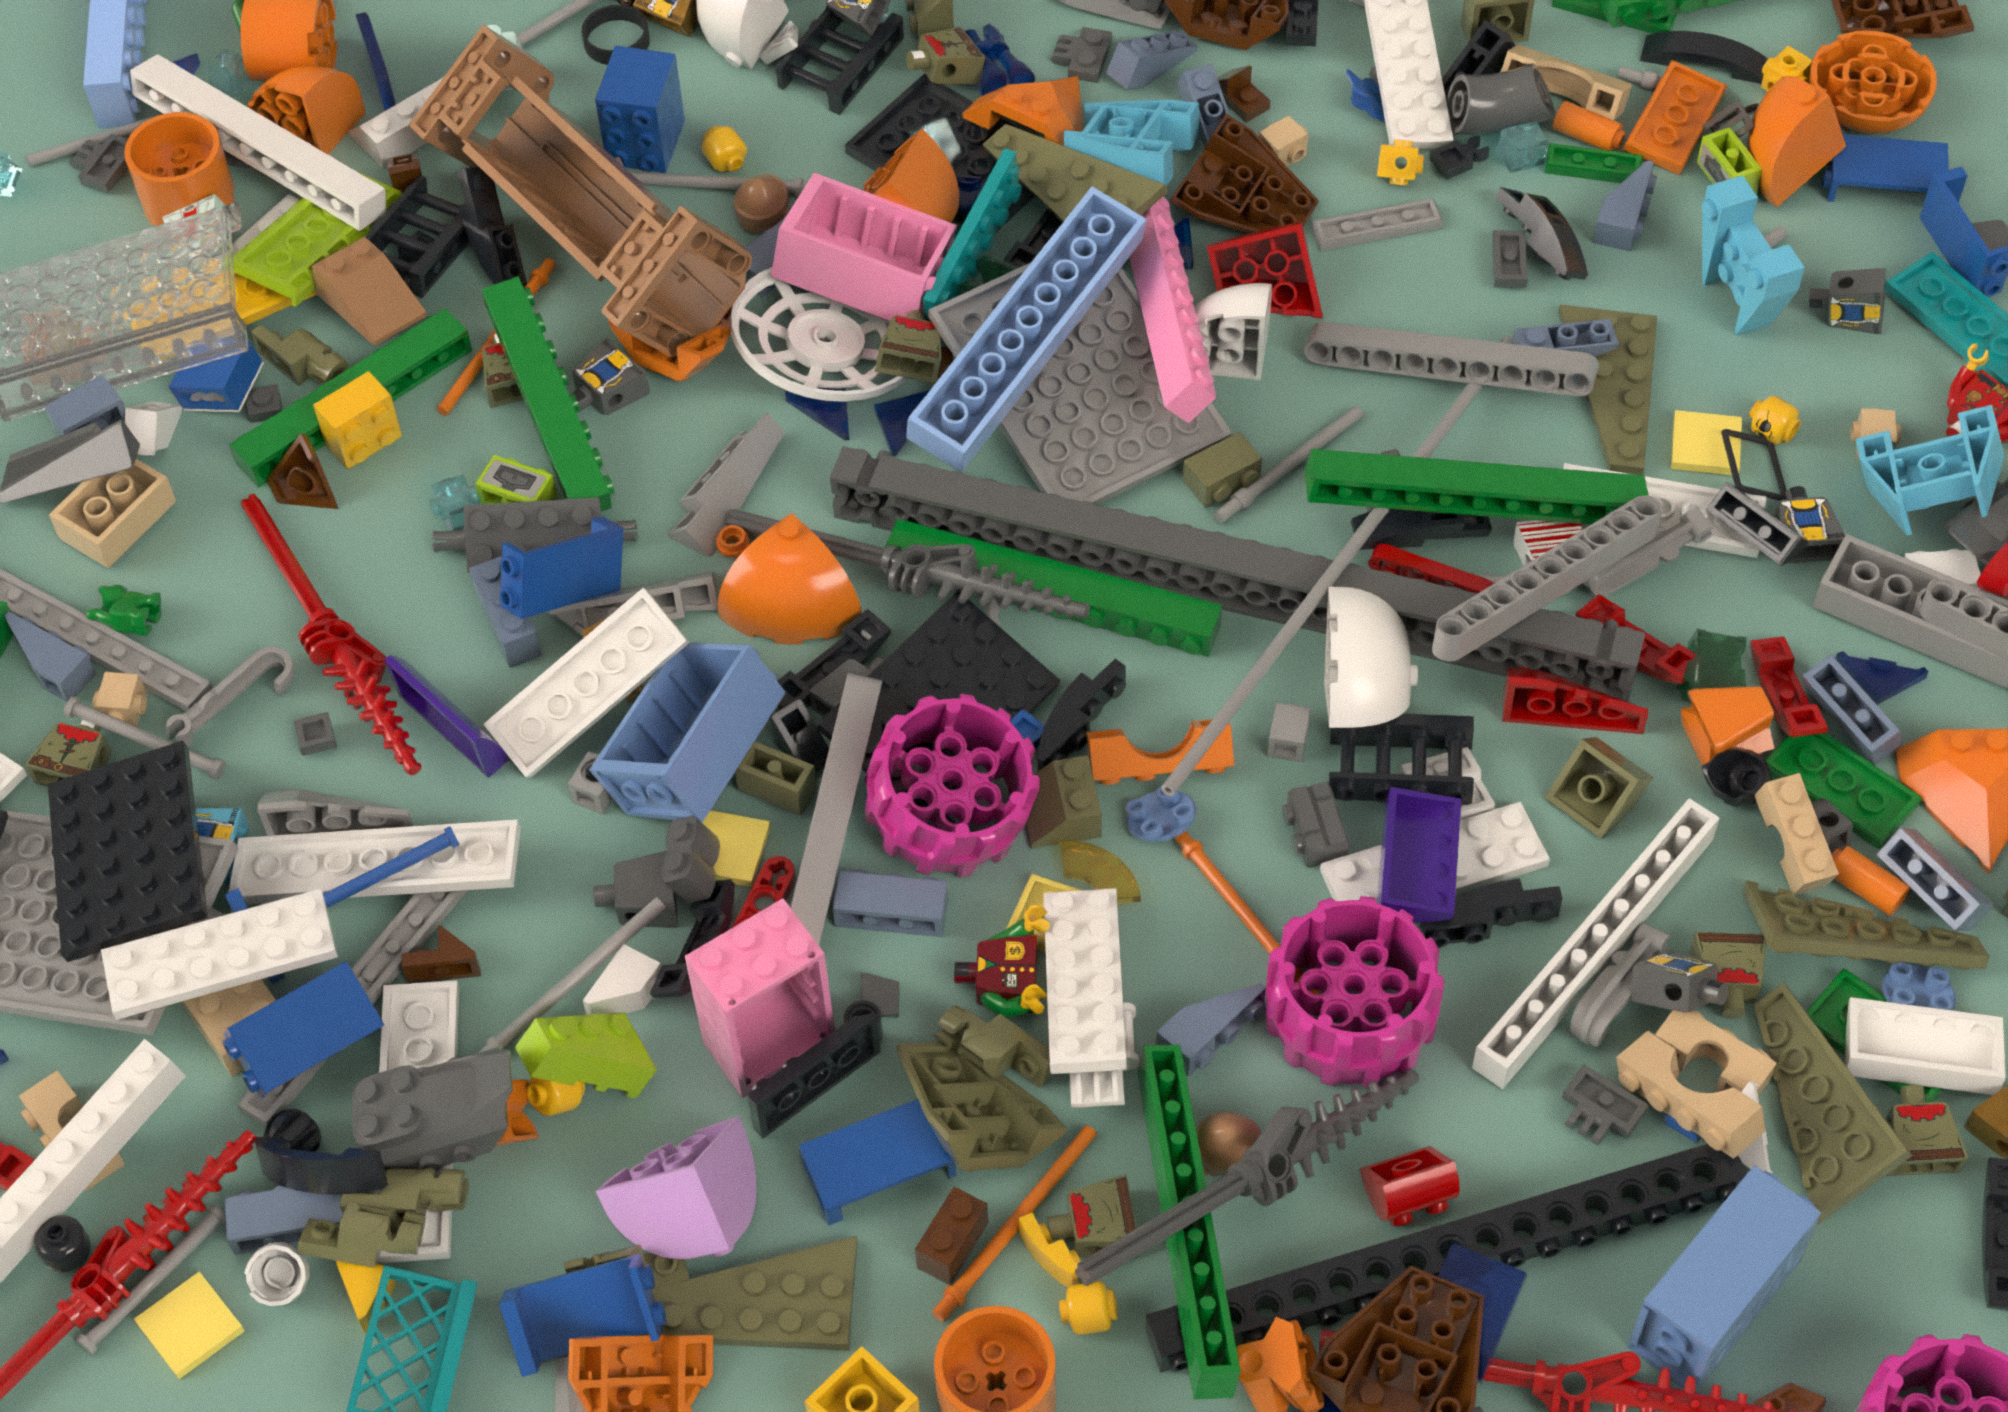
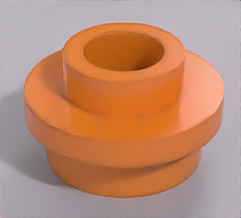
(730, 535)

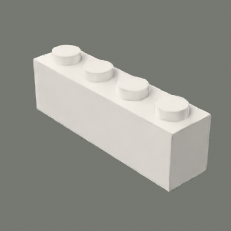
(389, 131)

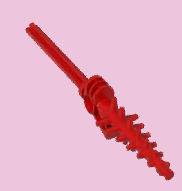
(336, 643)
(100, 1282)
(1609, 1384)

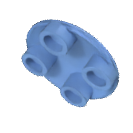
(1160, 816)
(1918, 986)

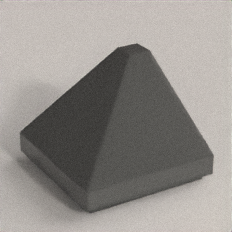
(882, 993)

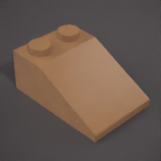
(367, 291)

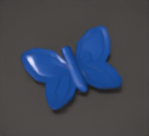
(1365, 96)

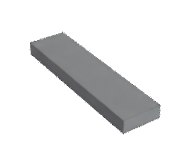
(1377, 224)

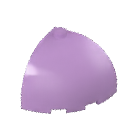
(687, 1196)

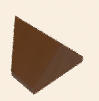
(301, 478)

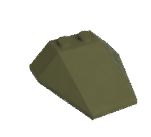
(974, 1115)

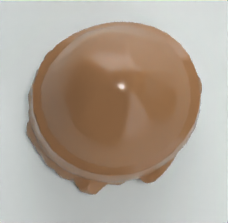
(761, 203)
(1224, 1140)

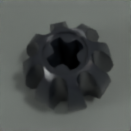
(296, 1127)

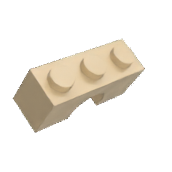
(1806, 856)
(1699, 1038)
(51, 1107)

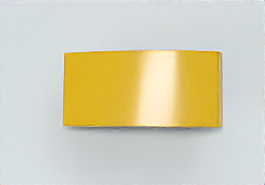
(1051, 1256)

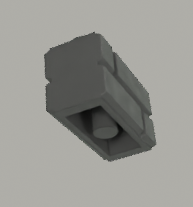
(1316, 824)

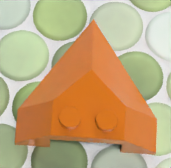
(1043, 106)
(691, 355)
(1962, 785)
(640, 1374)

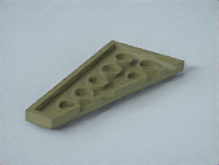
(1063, 175)
(1621, 386)
(1852, 932)
(1829, 1116)
(773, 1302)

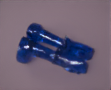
(996, 49)

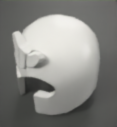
(277, 1274)

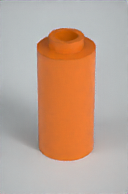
(1589, 127)
(1869, 880)

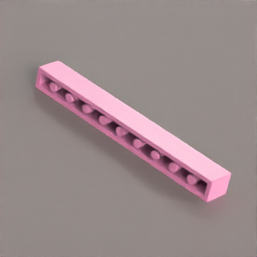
(1171, 317)

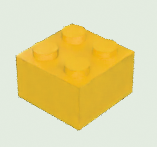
(357, 420)
(862, 1386)

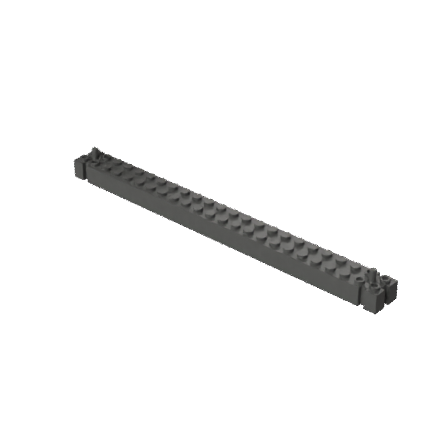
(1212, 566)

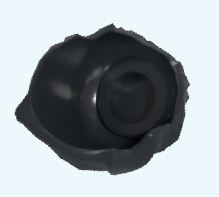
(1737, 775)

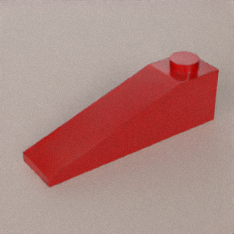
(1554, 701)

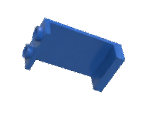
(1885, 164)
(1958, 237)
(562, 571)
(301, 1029)
(872, 1157)
(583, 1303)

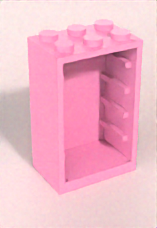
(860, 248)
(760, 995)

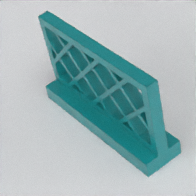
(447, 1347)

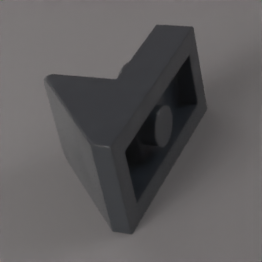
(799, 734)

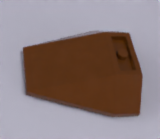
(1231, 21)
(1243, 183)
(1406, 1350)

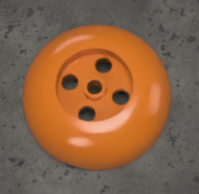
(1892, 86)

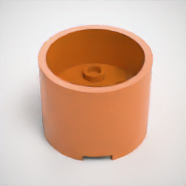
(287, 36)
(177, 163)
(995, 1350)

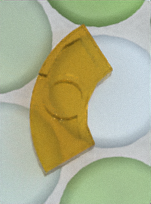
(1099, 869)

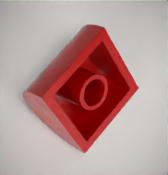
(1411, 1184)

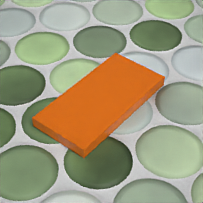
(1675, 117)

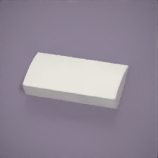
(1925, 1046)

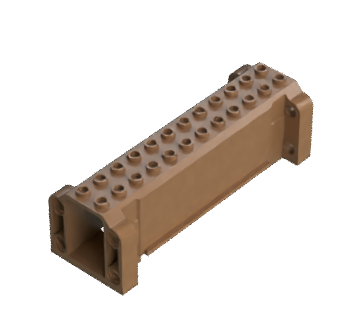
(668, 267)

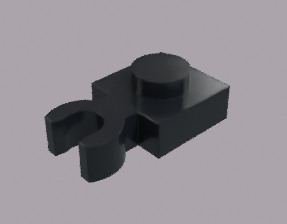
(1457, 158)

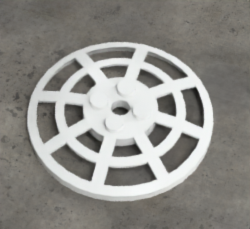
(803, 336)

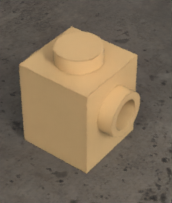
(1286, 140)
(1875, 421)
(121, 697)

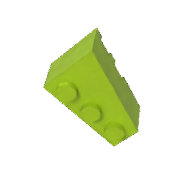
(587, 1050)

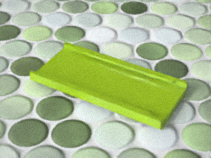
(294, 242)

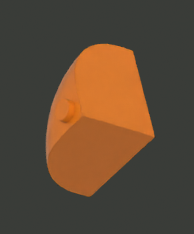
(311, 104)
(1793, 136)
(918, 178)
(788, 588)

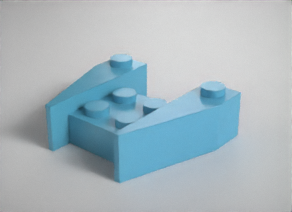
(1137, 134)
(1739, 255)
(1936, 469)

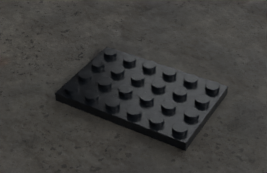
(919, 106)
(950, 656)
(126, 851)

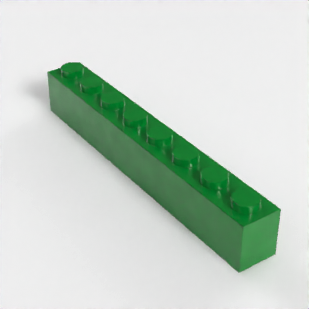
(396, 366)
(545, 392)

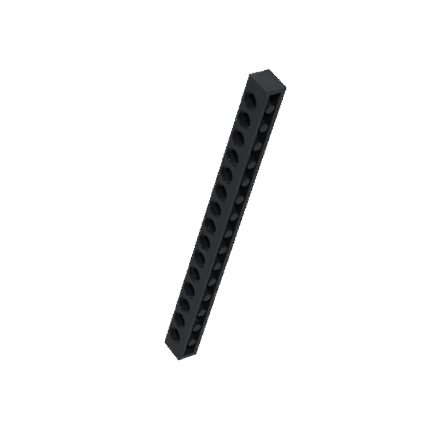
(1493, 1226)

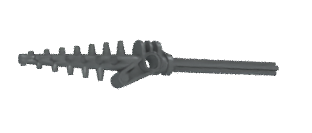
(944, 565)
(1264, 1169)

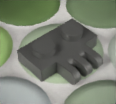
(1083, 54)
(101, 163)
(1602, 1105)

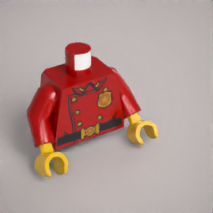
(1976, 390)

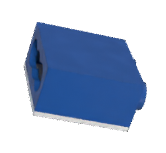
(218, 384)

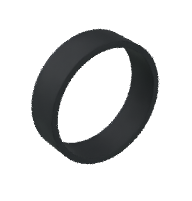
(607, 14)

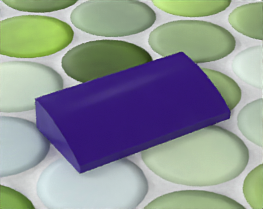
(446, 717)
(1420, 854)

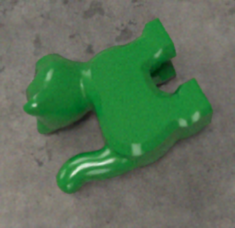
(127, 610)

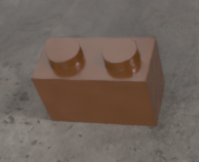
(952, 1235)

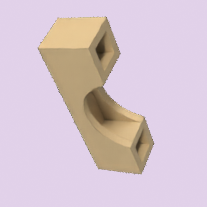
(1587, 87)
(1723, 1118)

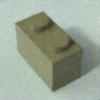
(1222, 469)
(776, 778)

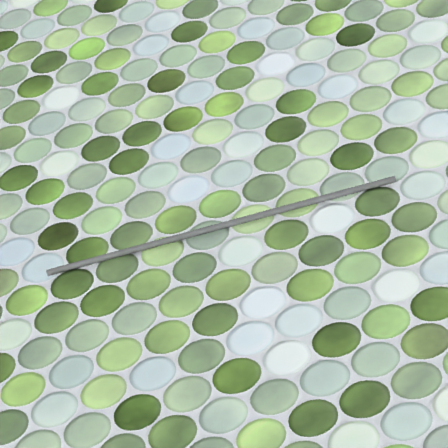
(1307, 606)

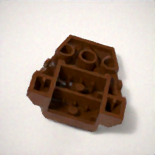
(1904, 17)

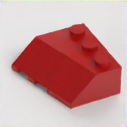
(1270, 257)

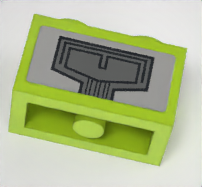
(1726, 157)
(510, 482)

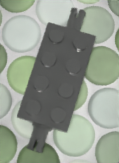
(524, 525)

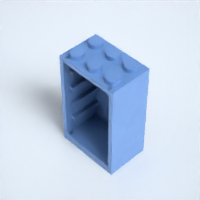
(688, 731)
(1724, 1278)

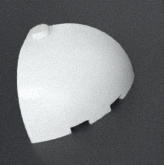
(740, 27)
(1236, 329)
(1365, 660)

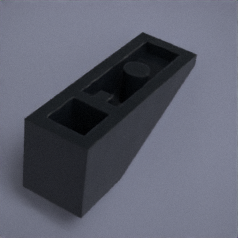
(1481, 55)

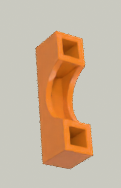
(1116, 757)

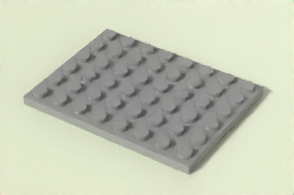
(1096, 407)
(32, 970)

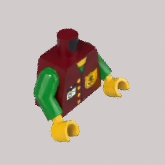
(1008, 968)

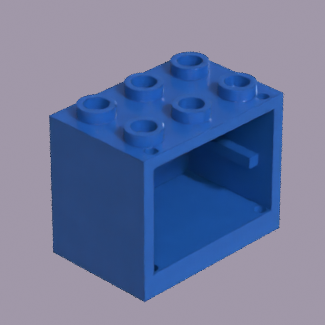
(640, 108)

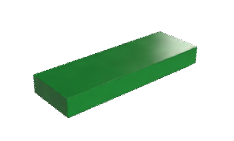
(1591, 163)

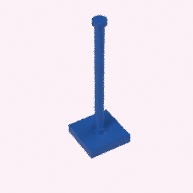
(238, 902)

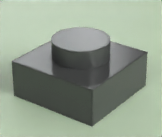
(263, 403)
(315, 733)

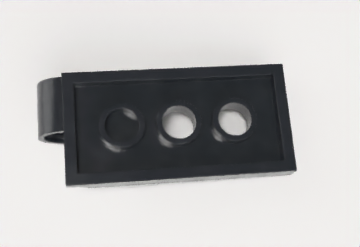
(817, 1070)

